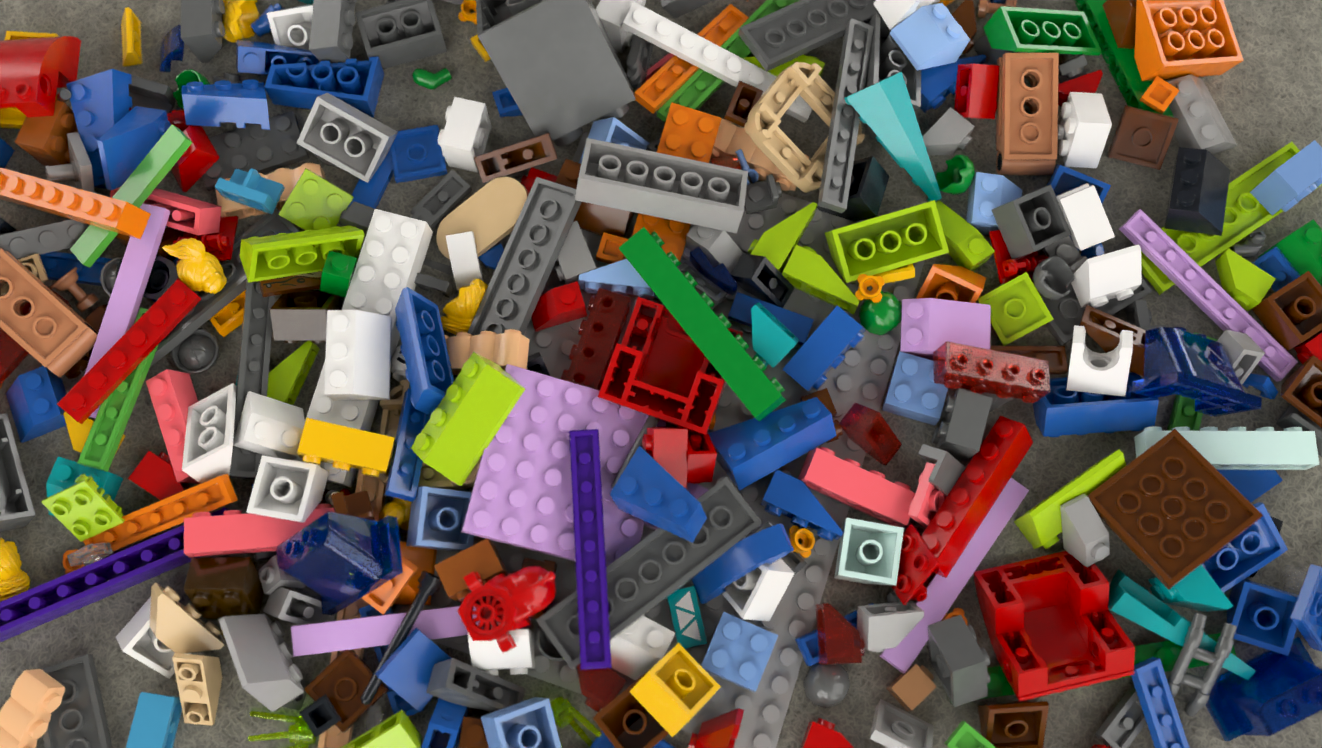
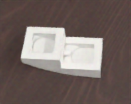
(464, 258)

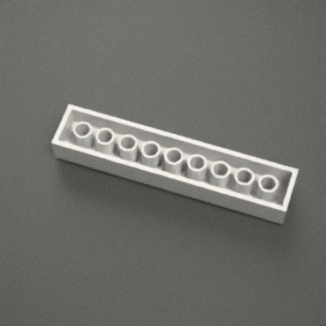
(386, 265)

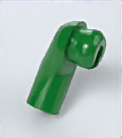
(430, 80)

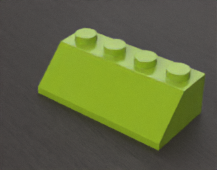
(887, 241)
(297, 252)
(467, 418)
(1043, 521)

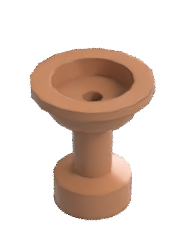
(986, 7)
(68, 282)

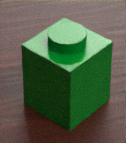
(337, 273)

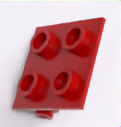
(219, 243)
(1012, 268)
(915, 567)

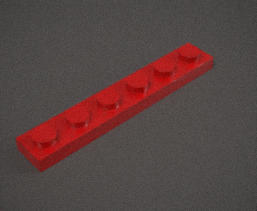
(129, 351)

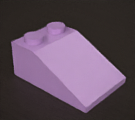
(934, 321)

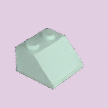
(869, 552)

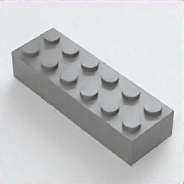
(662, 185)

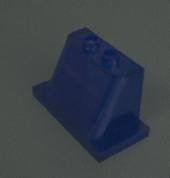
(1194, 369)
(343, 557)
(1273, 698)

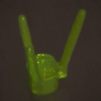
(564, 715)
(297, 733)

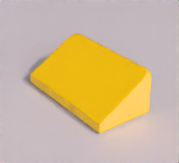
(131, 39)

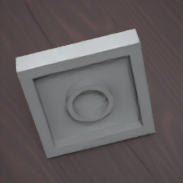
(79, 168)
(899, 729)

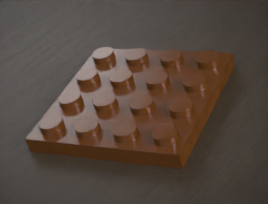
(1173, 508)

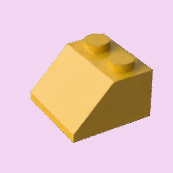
(675, 689)

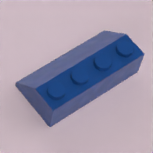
(423, 350)
(1084, 413)

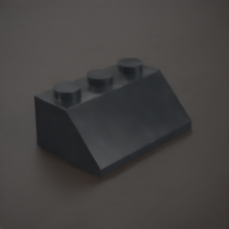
(1197, 193)

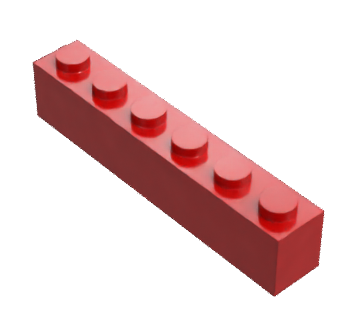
(976, 492)

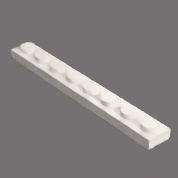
(703, 54)

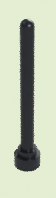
(427, 586)

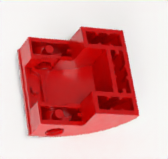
(34, 71)
(663, 371)
(1052, 625)

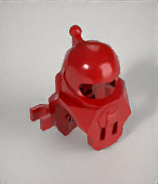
(507, 604)

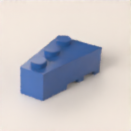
(226, 103)
(824, 349)
(657, 497)

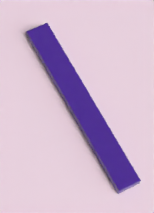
(590, 550)

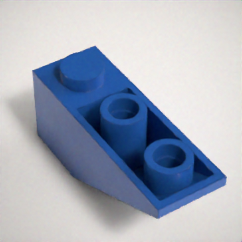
(259, 56)
(941, 81)
(793, 499)
(445, 725)

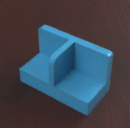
(251, 190)
(155, 721)

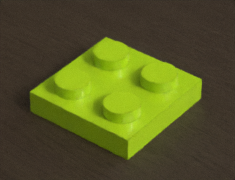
(315, 203)
(1016, 309)

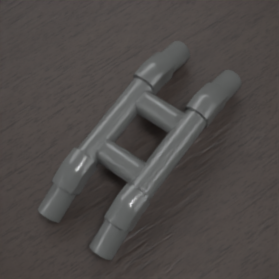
(1215, 660)

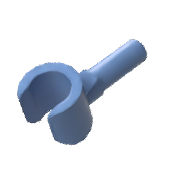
(753, 174)

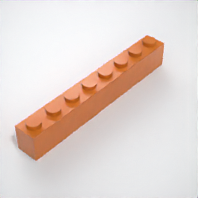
(73, 203)

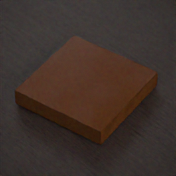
(1142, 137)
(344, 684)

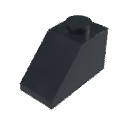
(761, 279)

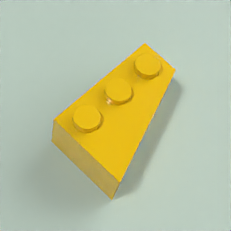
(345, 447)

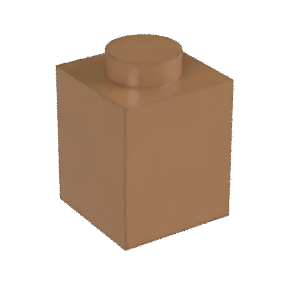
(912, 686)

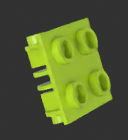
(84, 508)

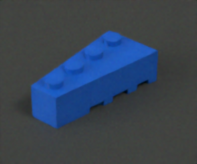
(350, 81)
(97, 106)
(758, 448)

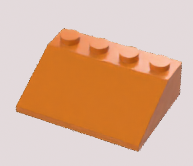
(1184, 39)

